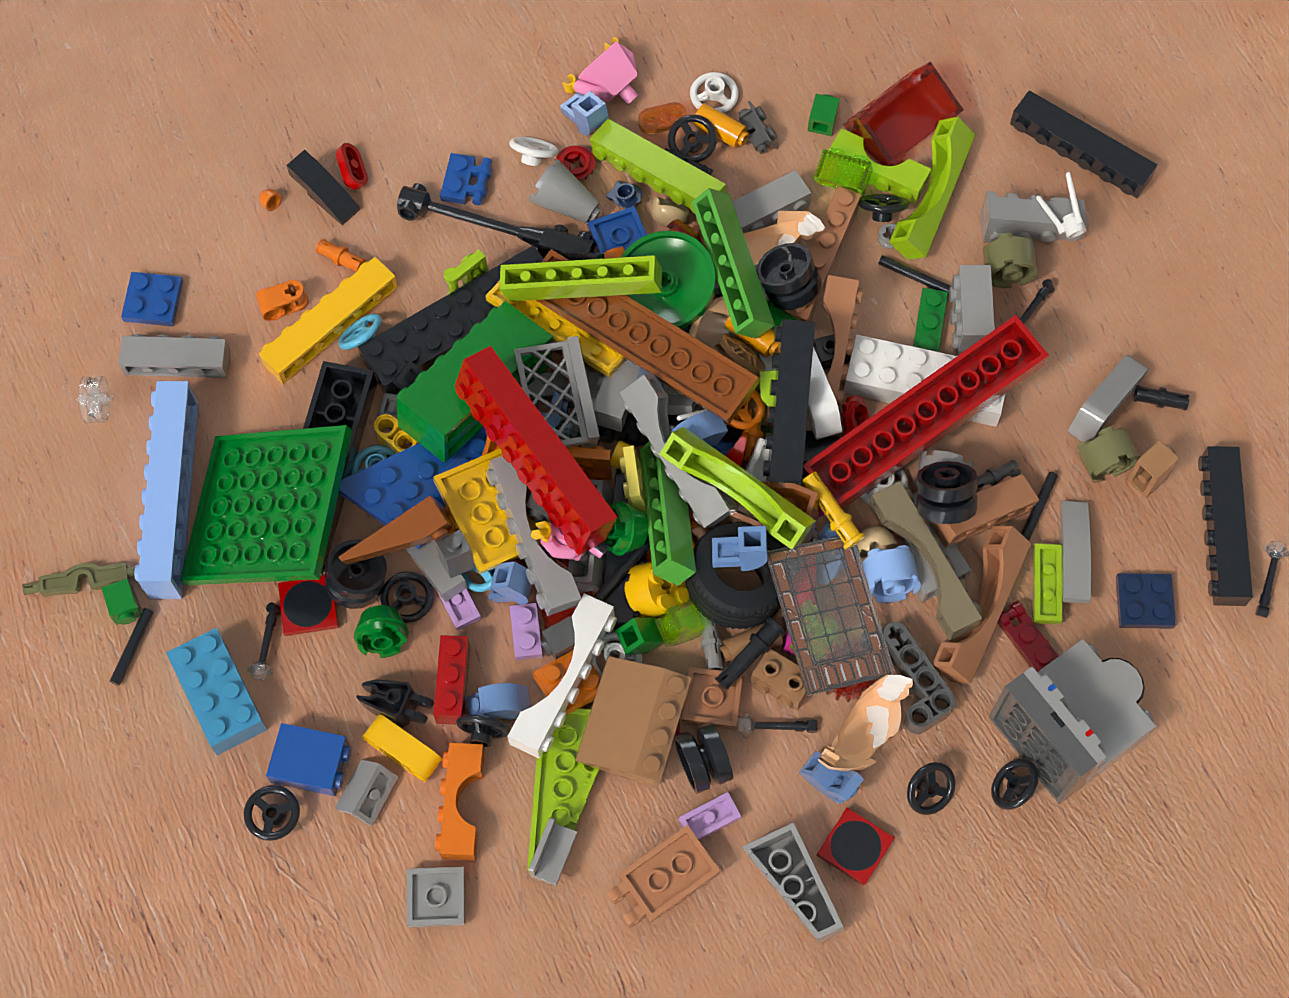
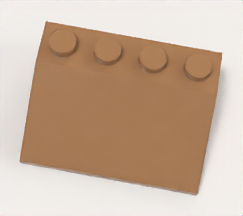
(633, 720)

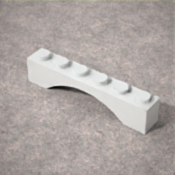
(535, 725)

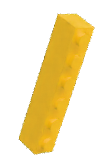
(328, 320)

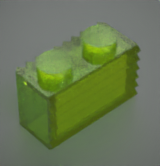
(843, 171)

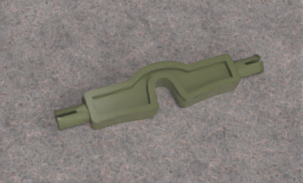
(69, 581)

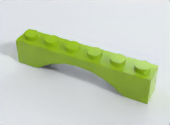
(949, 150)
(700, 459)

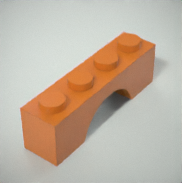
(464, 767)

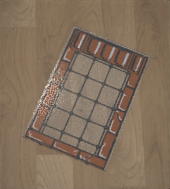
(829, 615)

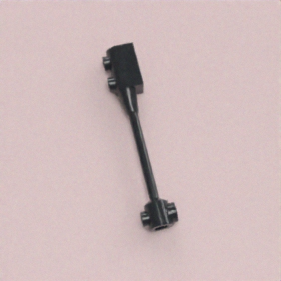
(416, 202)

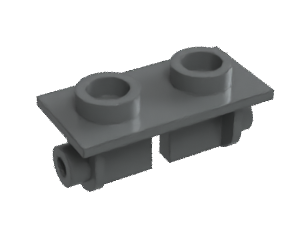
(764, 135)

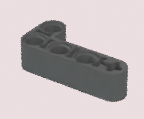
(921, 669)

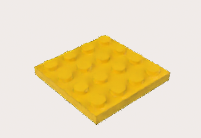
(477, 513)

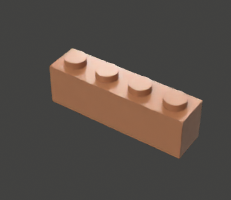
(995, 507)

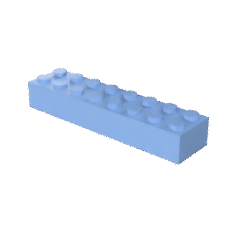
(167, 490)

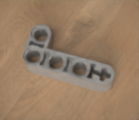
(1107, 399)

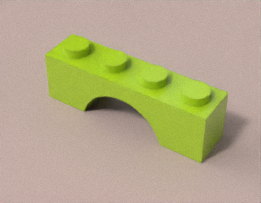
(902, 180)

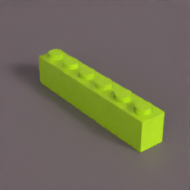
(651, 164)
(581, 278)

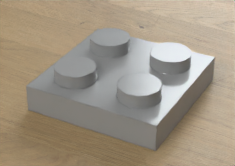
(435, 897)

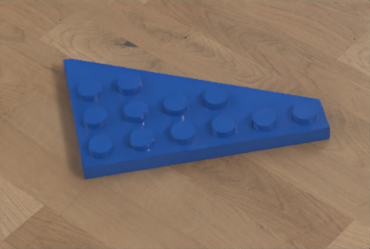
(404, 479)

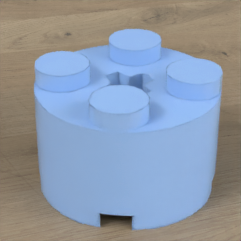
(891, 573)

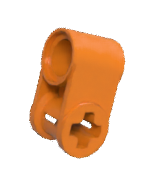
(280, 300)

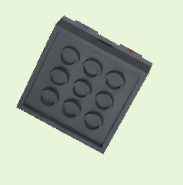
(1074, 717)

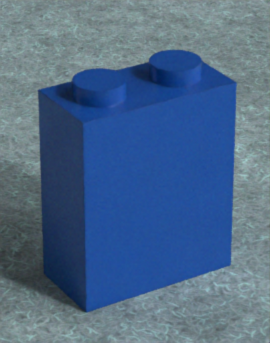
(308, 759)

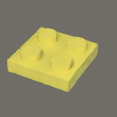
(633, 486)

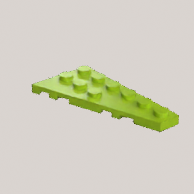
(560, 781)

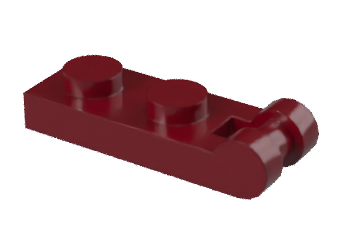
(1026, 637)

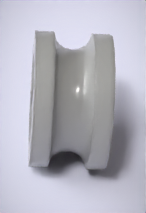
(887, 228)

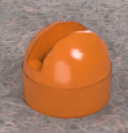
(270, 199)

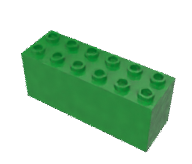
(430, 406)

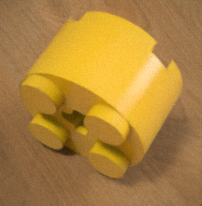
(651, 593)

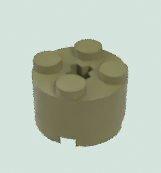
(1011, 260)
(1108, 454)

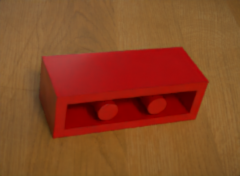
(451, 679)

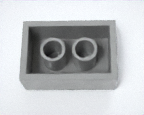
(972, 305)

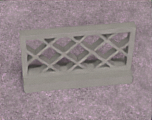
(577, 384)

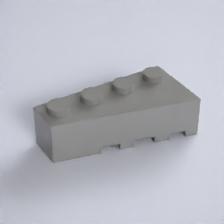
(1025, 217)
(792, 874)

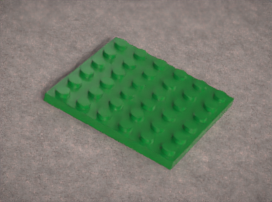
(267, 506)

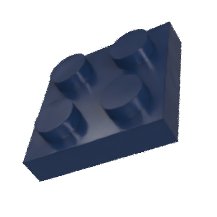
(1145, 601)

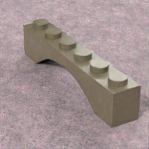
(898, 513)

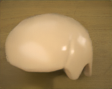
(667, 211)
(876, 538)

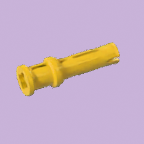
(839, 520)

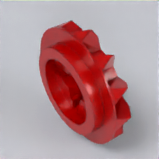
(571, 155)
(854, 412)

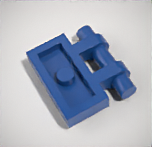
(458, 179)

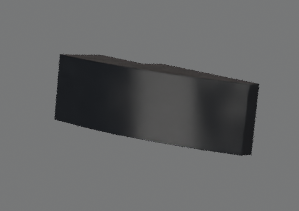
(322, 187)

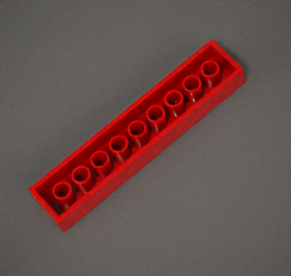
(928, 411)

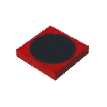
(306, 607)
(855, 846)

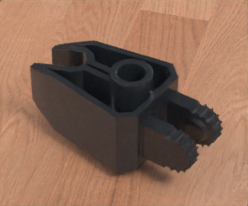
(394, 701)

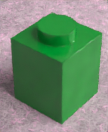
(823, 114)
(121, 602)
(639, 636)

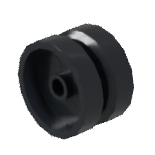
(789, 276)
(947, 492)
(356, 583)
(706, 756)

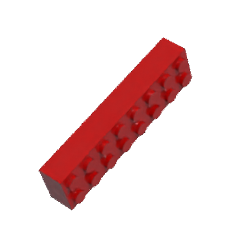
(534, 451)

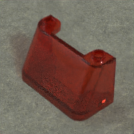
(904, 115)

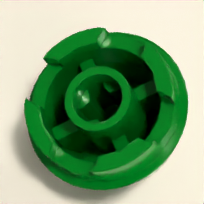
(628, 530)
(380, 631)

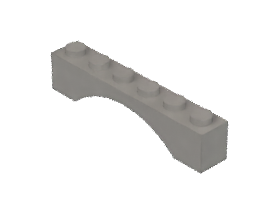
(649, 405)
(553, 583)

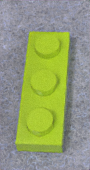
(1047, 583)

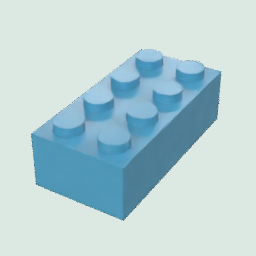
(216, 691)

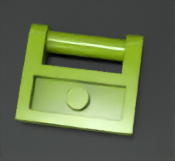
(470, 268)

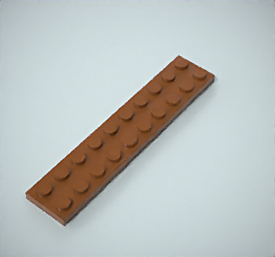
(659, 349)

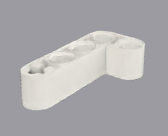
(822, 404)

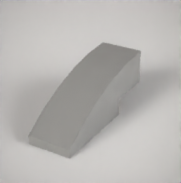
(432, 568)

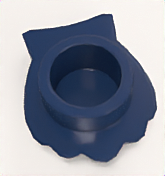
(625, 195)

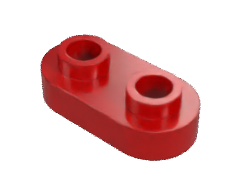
(351, 166)

